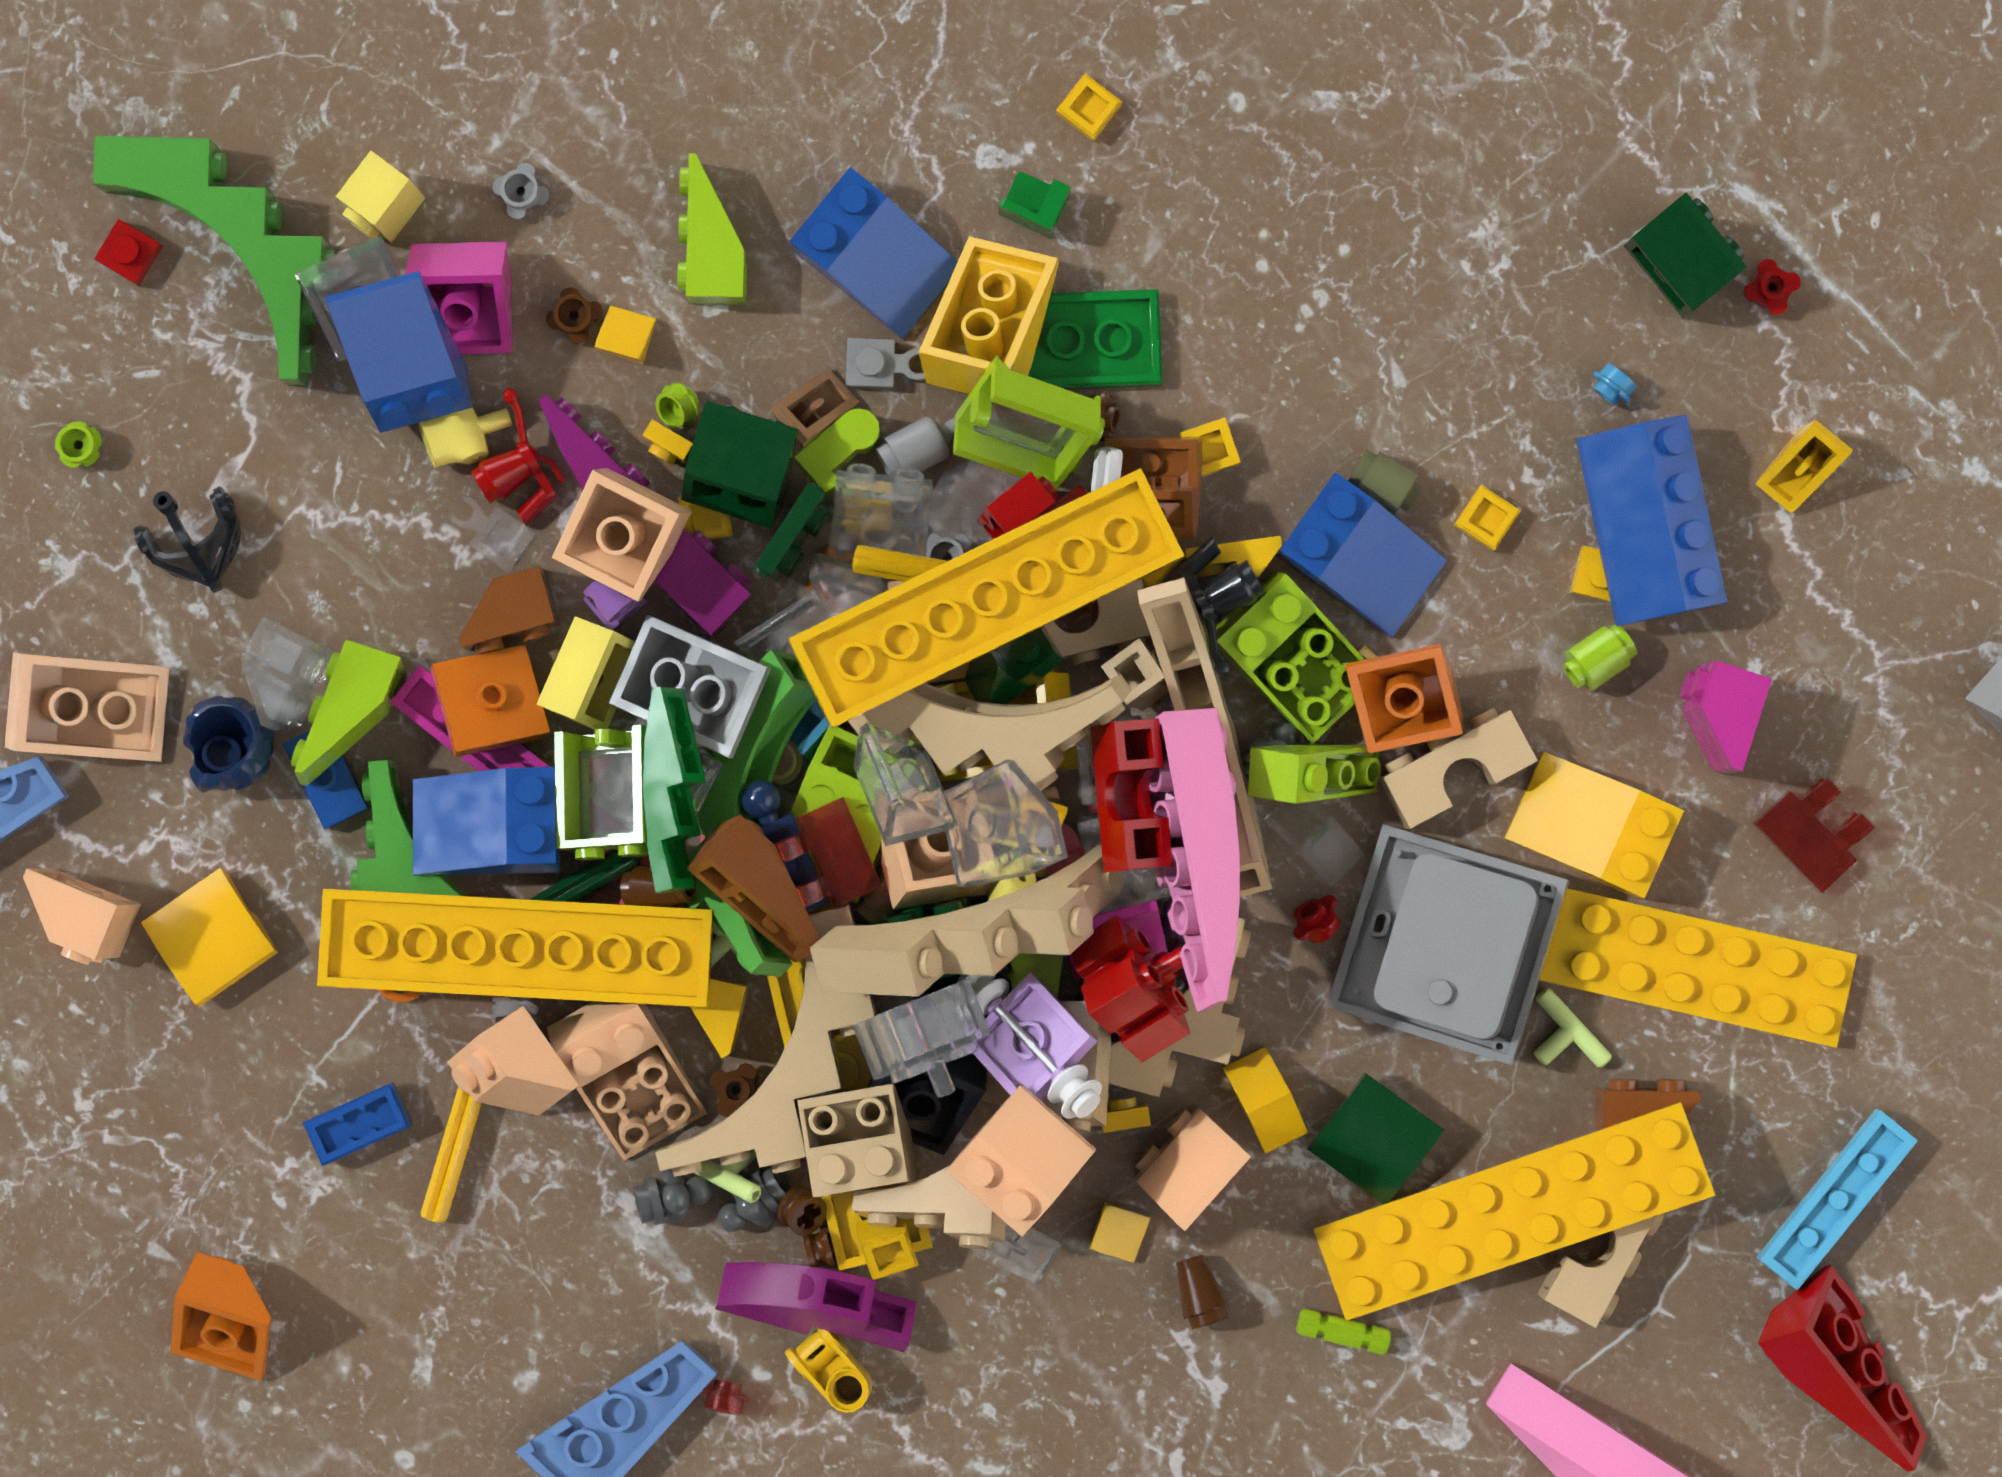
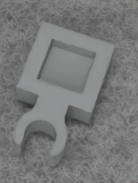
(874, 364)

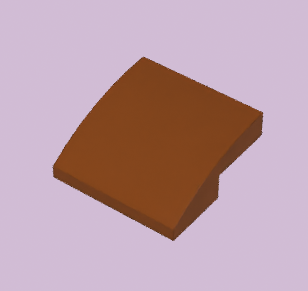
(1172, 471)

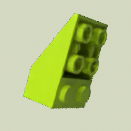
(1291, 655)
(832, 777)

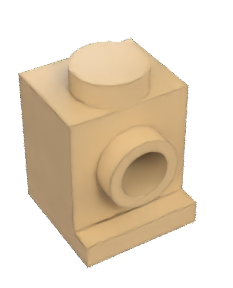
(1141, 672)

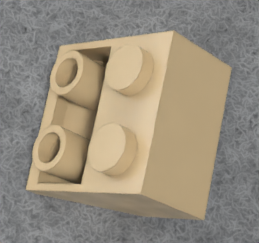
(857, 1141)

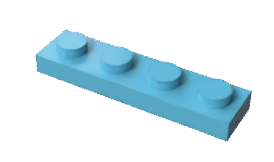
(1836, 1199)

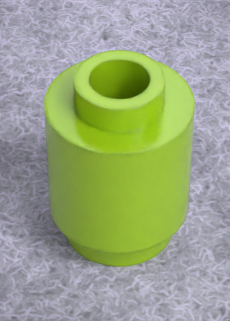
(1599, 657)

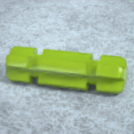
(1343, 1332)

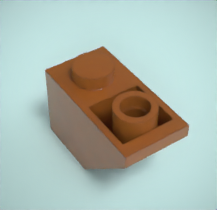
(512, 608)
(1626, 1101)

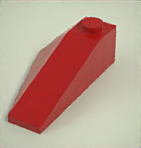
(1828, 1355)

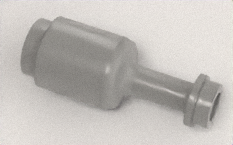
(916, 446)

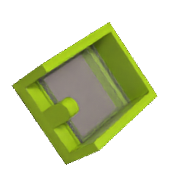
(1026, 425)
(600, 793)

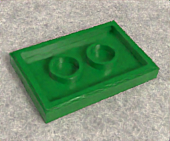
(1100, 340)

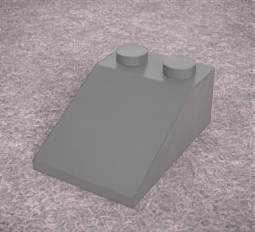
(716, 682)

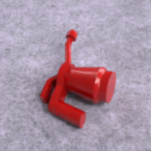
(507, 471)

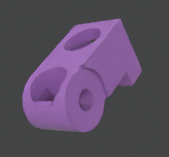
(610, 605)

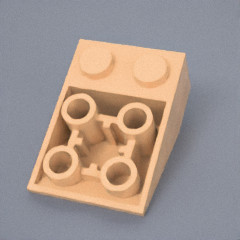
(626, 1073)

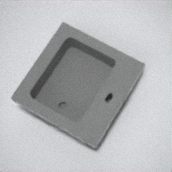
(1455, 945)

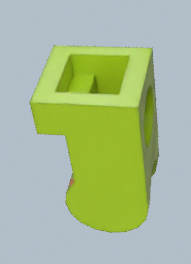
(850, 435)

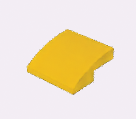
(209, 937)

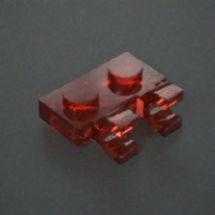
(1806, 841)
(837, 853)

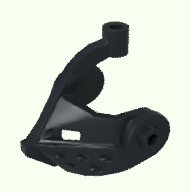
(197, 561)

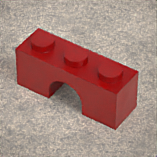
(1123, 764)

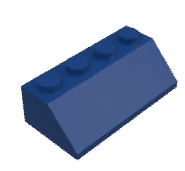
(1651, 520)

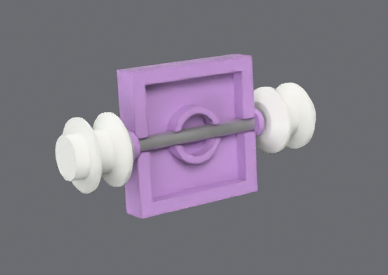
(1035, 1043)

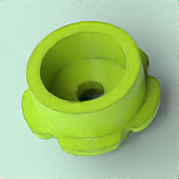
(677, 405)
(66, 441)

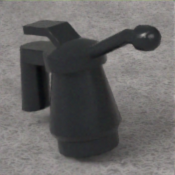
(1229, 591)

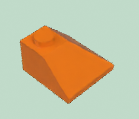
(1406, 698)
(221, 1318)

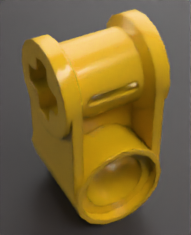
(828, 1367)

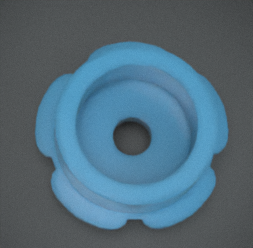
(1613, 385)

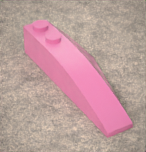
(1204, 882)
(1568, 1436)

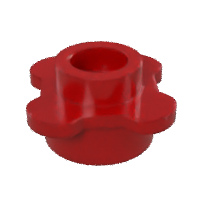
(1776, 300)
(1316, 920)

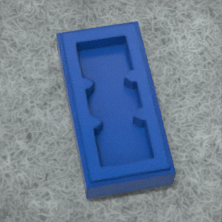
(334, 792)
(357, 1124)

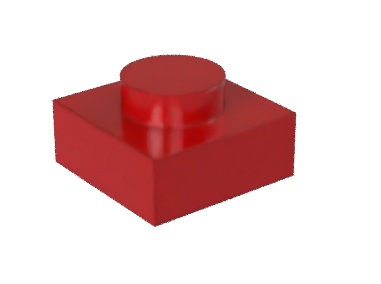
(128, 252)

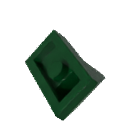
(1012, 667)

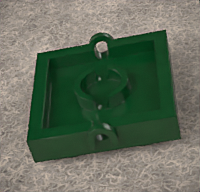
(784, 550)

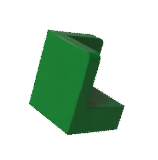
(1035, 203)

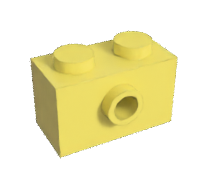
(379, 198)
(586, 674)

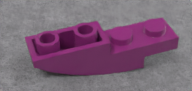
(818, 1298)

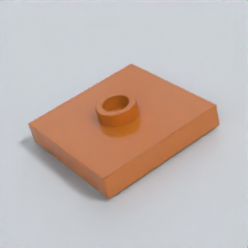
(490, 700)

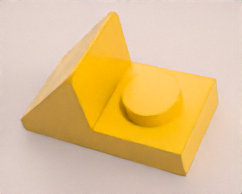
(1256, 551)

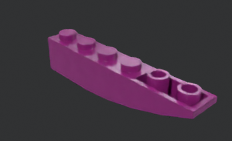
(691, 574)

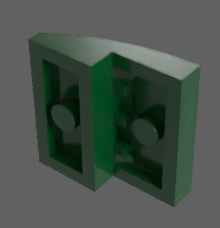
(1375, 1139)

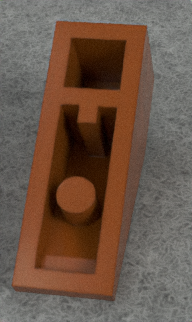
(754, 882)

